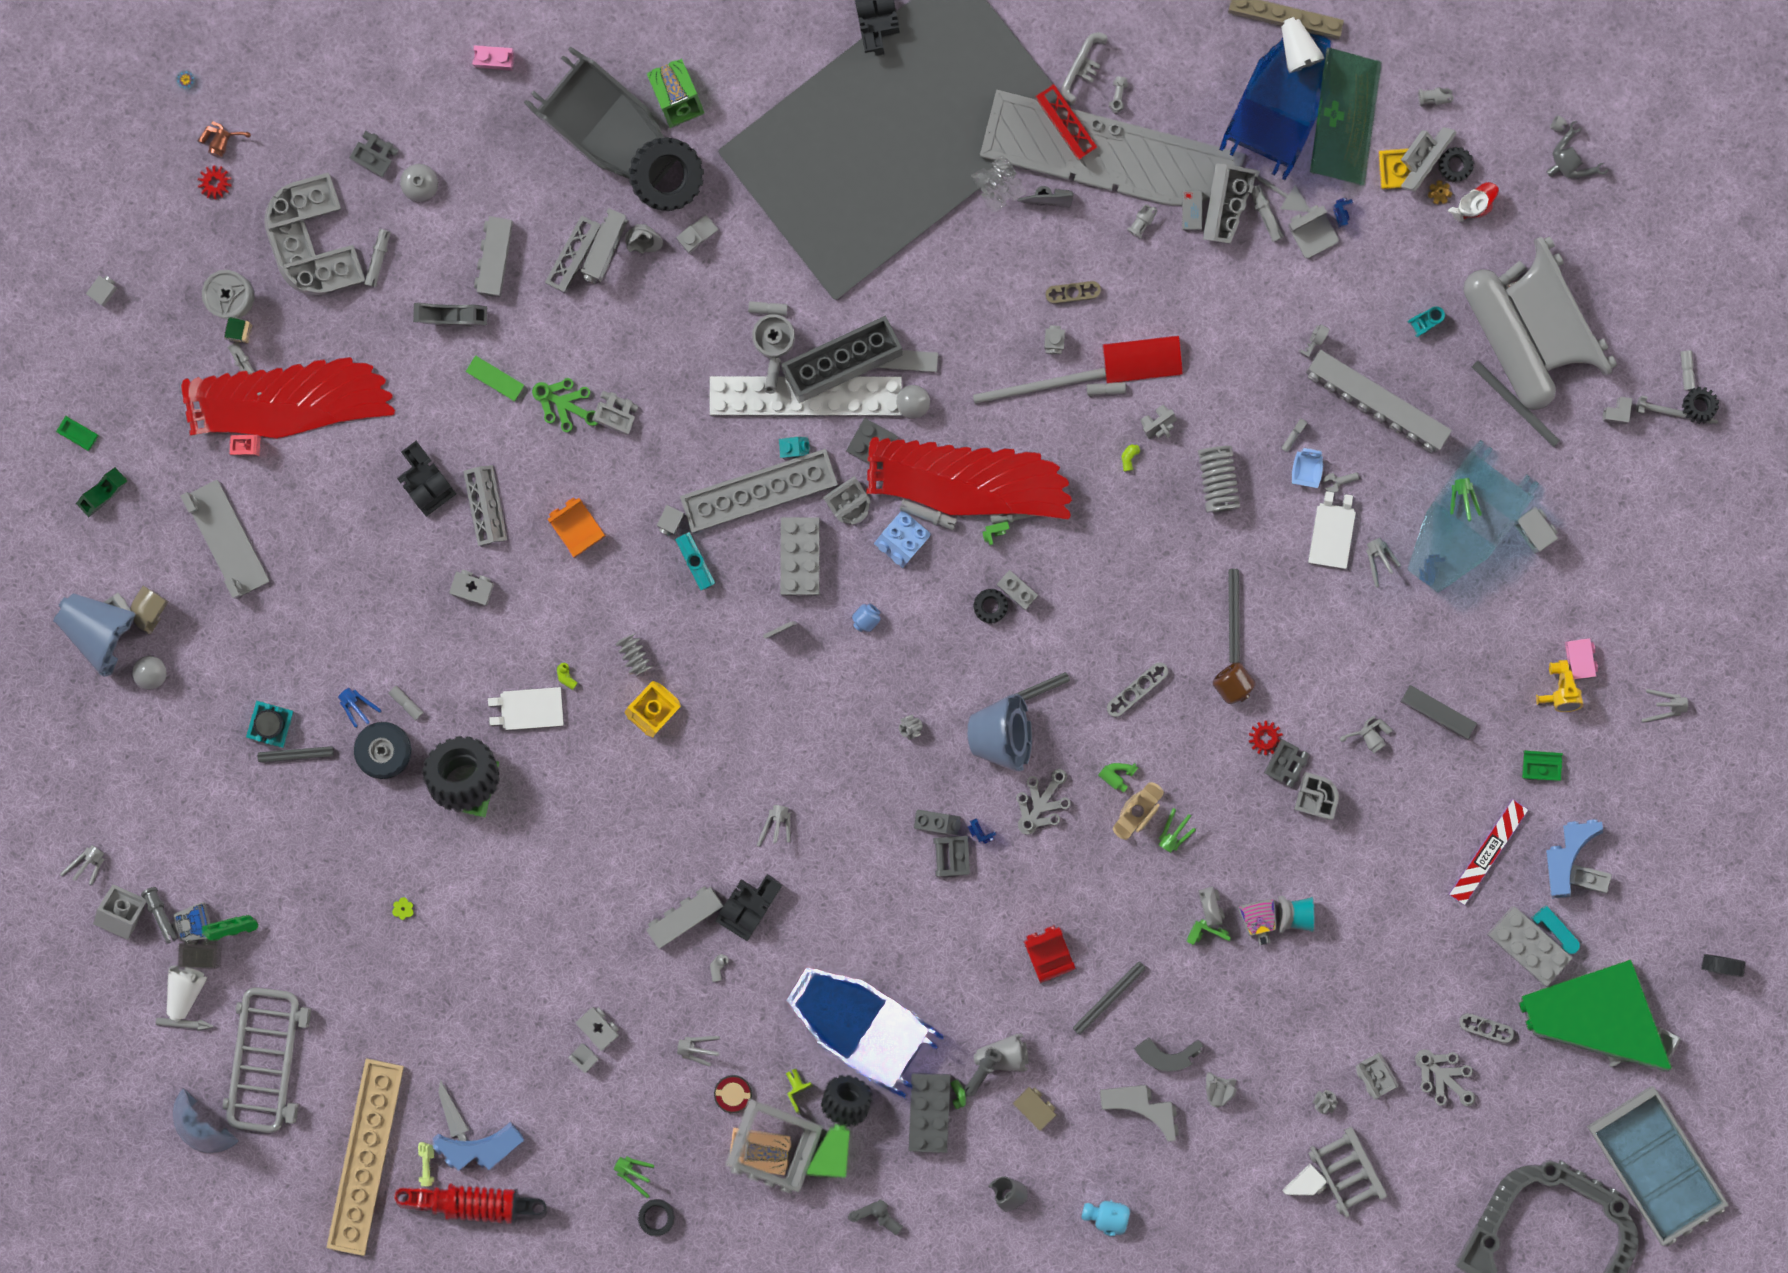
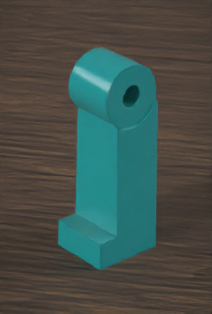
(1558, 929)

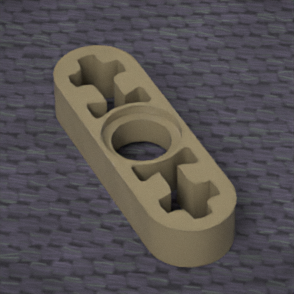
(1057, 288)

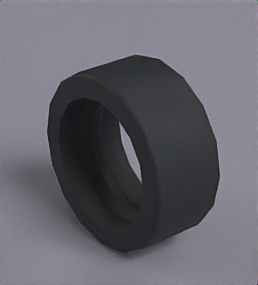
(670, 1213)

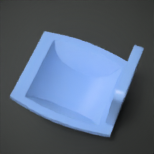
(1307, 468)

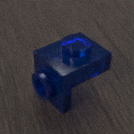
(975, 829)

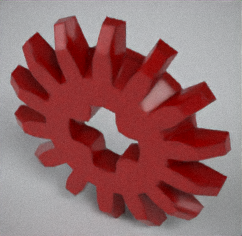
(220, 186)
(1260, 732)

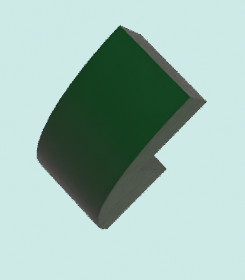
(102, 492)

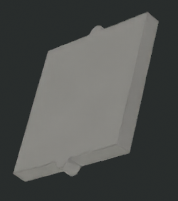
(780, 629)

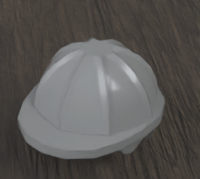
(643, 239)

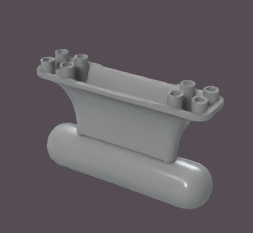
(1534, 326)

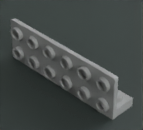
(226, 539)

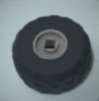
(382, 750)

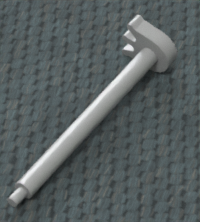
(1641, 405)

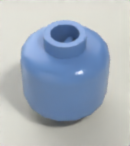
(866, 617)

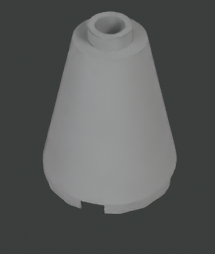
(1013, 1053)

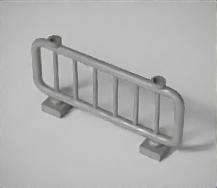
(289, 1111)

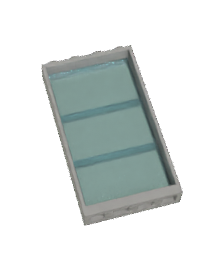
(1657, 1166)

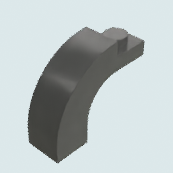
(1167, 1062)

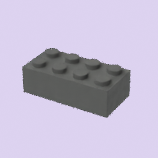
(929, 1112)

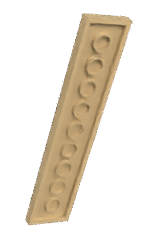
(365, 1156)

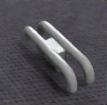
(1082, 66)

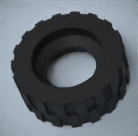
(1723, 965)

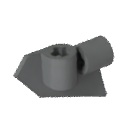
(1059, 198)

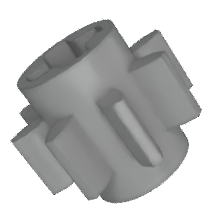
(910, 727)
(1325, 1102)

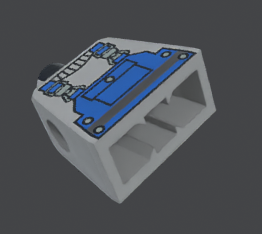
(190, 921)

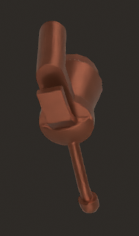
(219, 143)

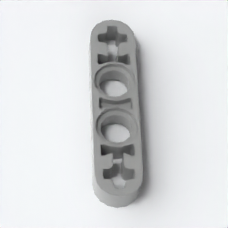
(1139, 692)

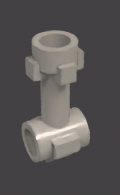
(1116, 105)

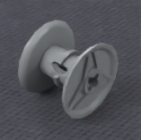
(216, 299)

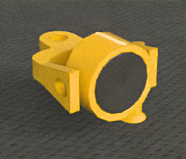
(1568, 697)

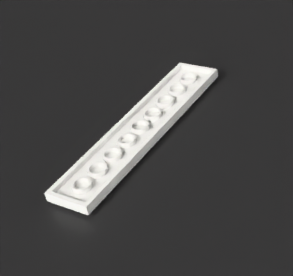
(854, 397)

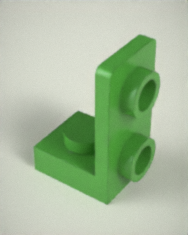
(1196, 934)

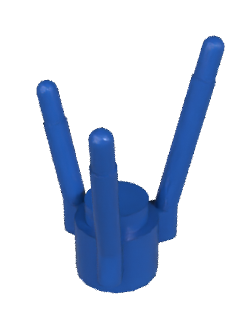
(348, 699)

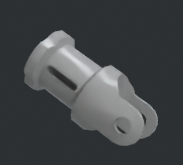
(1435, 96)
(1142, 220)

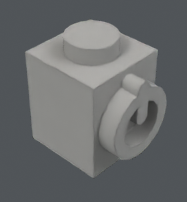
(1054, 340)

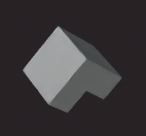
(1621, 413)

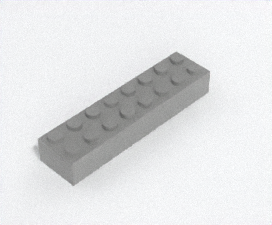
(1378, 401)

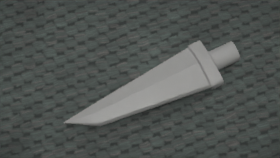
(455, 1122)

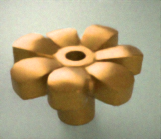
(1437, 195)

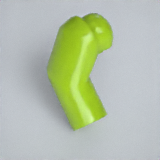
(1128, 455)

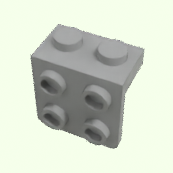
(1313, 231)

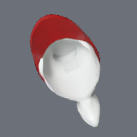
(1476, 203)

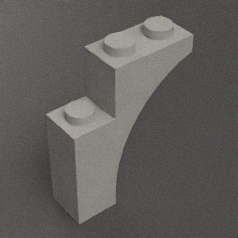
(1136, 1099)

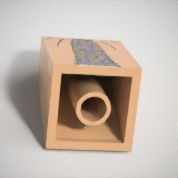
(765, 1151)

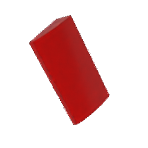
(1142, 359)

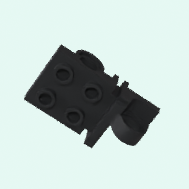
(876, 20)
(424, 482)
(746, 906)

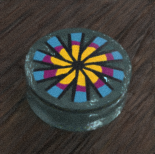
(185, 80)

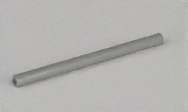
(1040, 385)

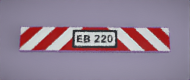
(1488, 852)

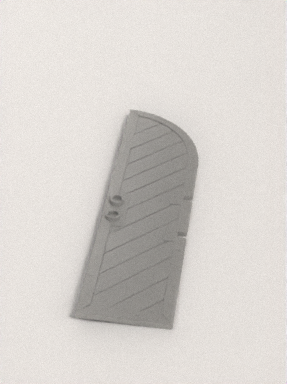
(1131, 156)

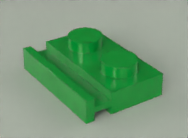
(1542, 765)

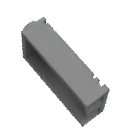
(604, 246)

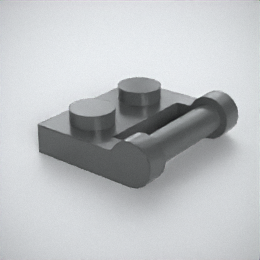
(958, 856)

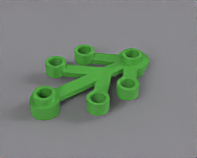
(562, 402)

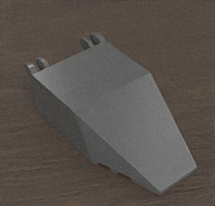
(600, 118)

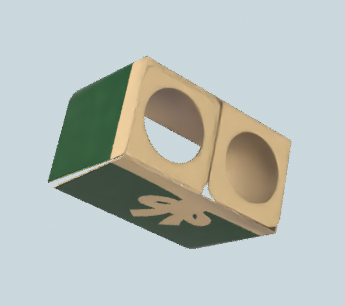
(237, 330)

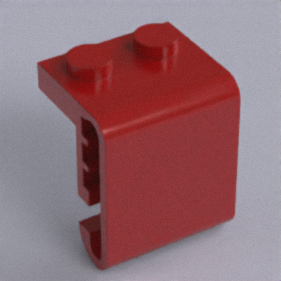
(1049, 954)

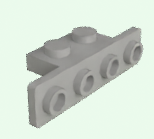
(1423, 156)

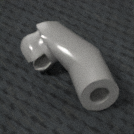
(716, 965)

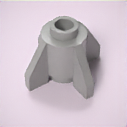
(1219, 1090)

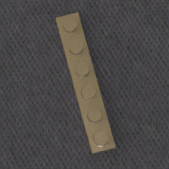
(1277, 14)

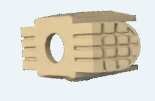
(1147, 799)

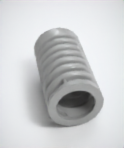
(1214, 481)

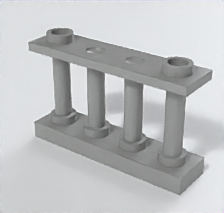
(1366, 1172)

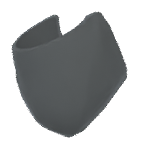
(1014, 1198)

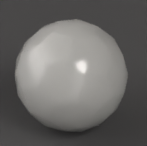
(913, 401)
(149, 672)

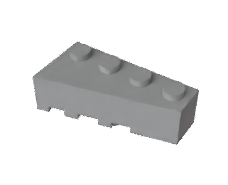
(1227, 201)

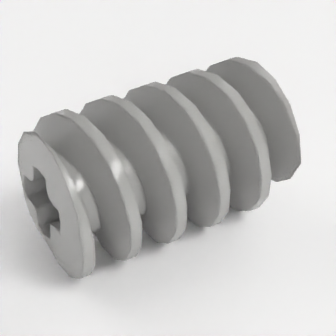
(633, 655)

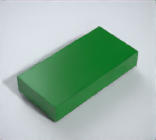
(77, 433)

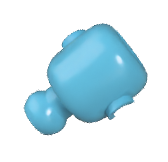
(1109, 1217)

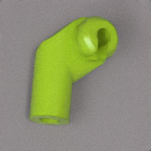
(564, 676)

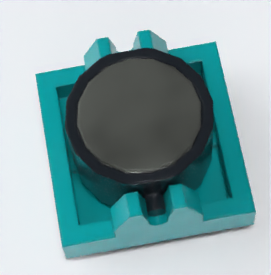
(269, 724)

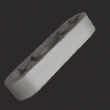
(1482, 1020)

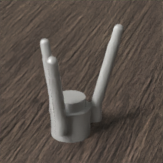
(1378, 548)
(1677, 705)
(779, 814)
(93, 855)
(686, 1048)

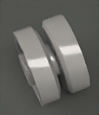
(773, 324)

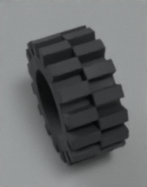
(1467, 164)
(1707, 397)
(990, 617)

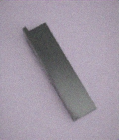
(1438, 712)

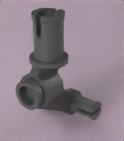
(880, 1211)

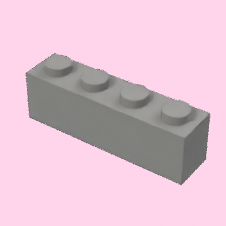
(494, 257)
(685, 917)

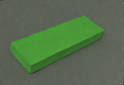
(495, 378)

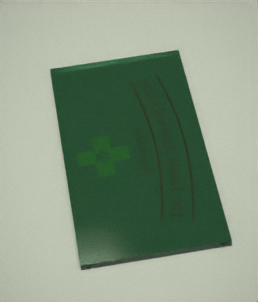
(1345, 116)

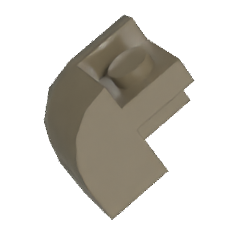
(148, 607)

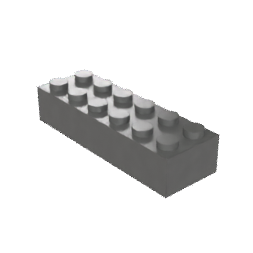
(842, 359)

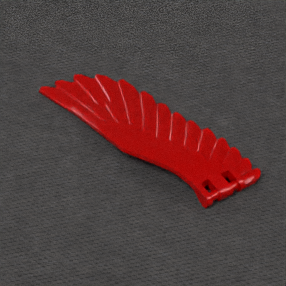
(289, 400)
(968, 480)

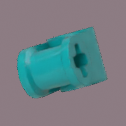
(1425, 321)

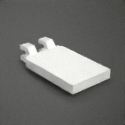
(1332, 532)
(529, 708)

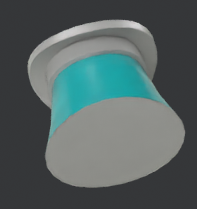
(1296, 914)

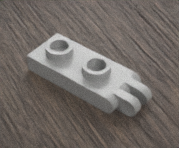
(1590, 879)

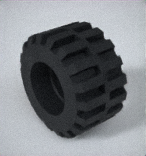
(842, 1111)

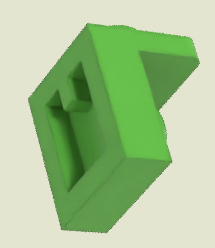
(997, 529)

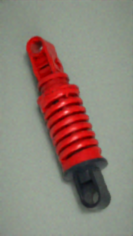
(471, 1205)

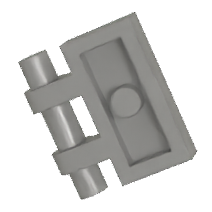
(613, 418)

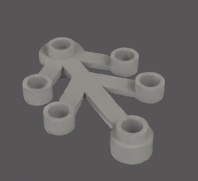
(1041, 804)
(1443, 1075)

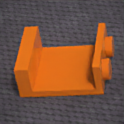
(576, 526)

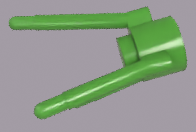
(1463, 487)
(1169, 842)
(624, 1167)

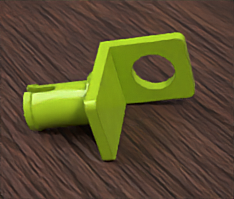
(797, 1086)

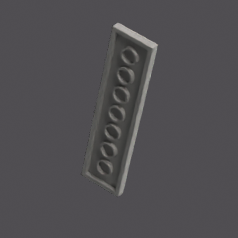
(758, 490)

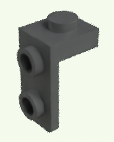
(937, 822)

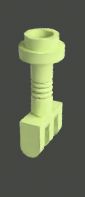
(426, 1151)

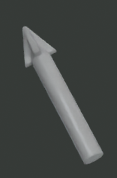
(199, 1025)

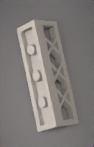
(579, 257)
(488, 504)

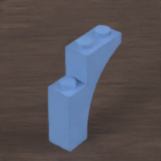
(1562, 859)
(488, 1150)

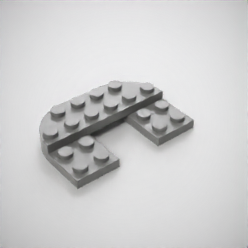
(292, 245)

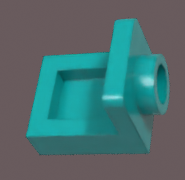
(794, 447)

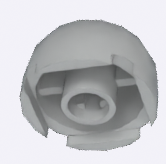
(419, 182)

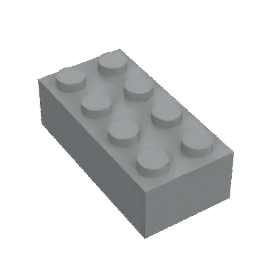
(800, 556)
(1529, 946)

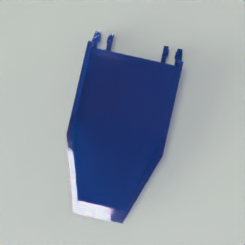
(1278, 108)
(861, 1026)

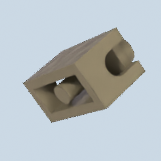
(1035, 1108)

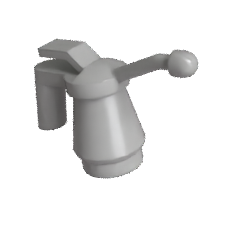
(1371, 737)

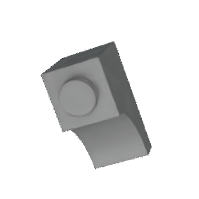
(696, 234)

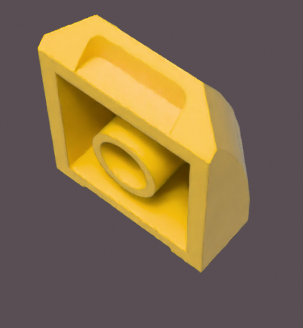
(652, 708)

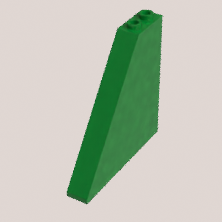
(1599, 1014)

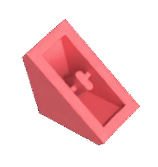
(245, 445)

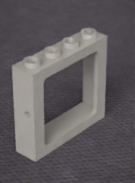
(802, 1156)

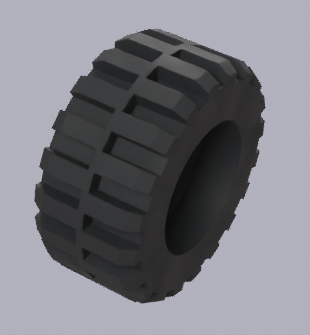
(640, 174)
(468, 792)

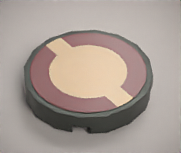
(732, 1094)

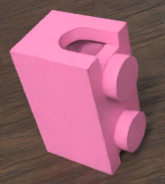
(493, 57)
(1581, 658)

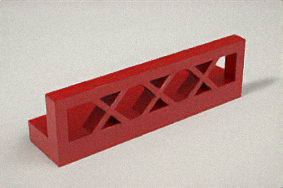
(1060, 126)

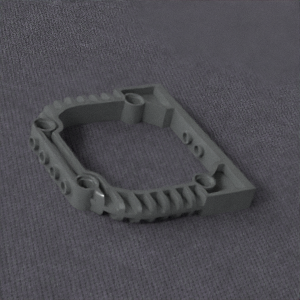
(1479, 1259)

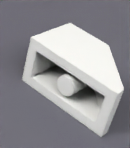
(1306, 1183)

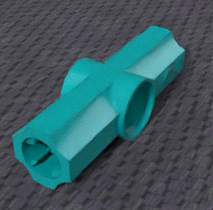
(700, 573)

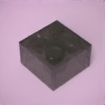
(200, 955)

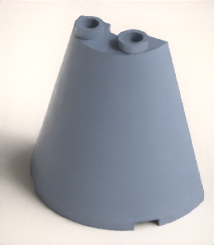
(94, 629)
(198, 1136)

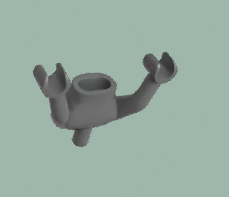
(1568, 160)

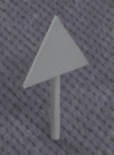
(1293, 201)

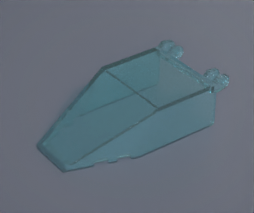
(1452, 544)

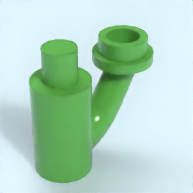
(1113, 778)

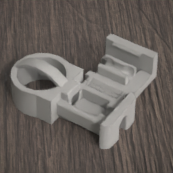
(1318, 337)

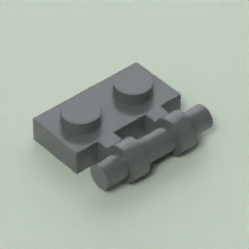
(370, 159)
(1281, 761)

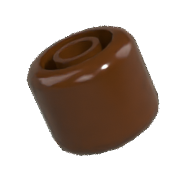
(1234, 683)

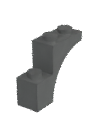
(450, 314)

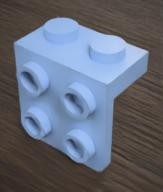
(902, 538)

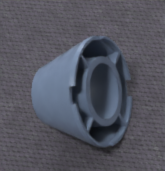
(1002, 733)

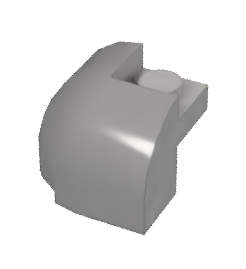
(1317, 796)

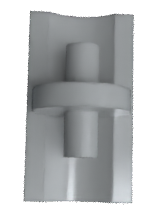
(1161, 425)

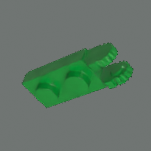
(229, 927)

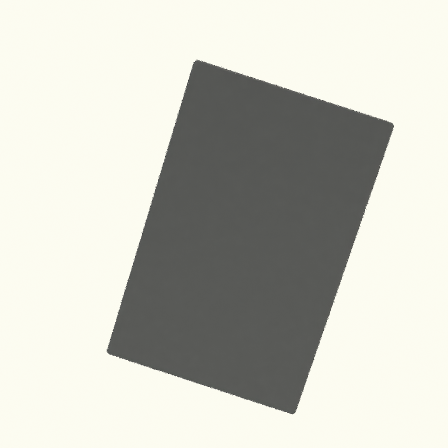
(883, 140)

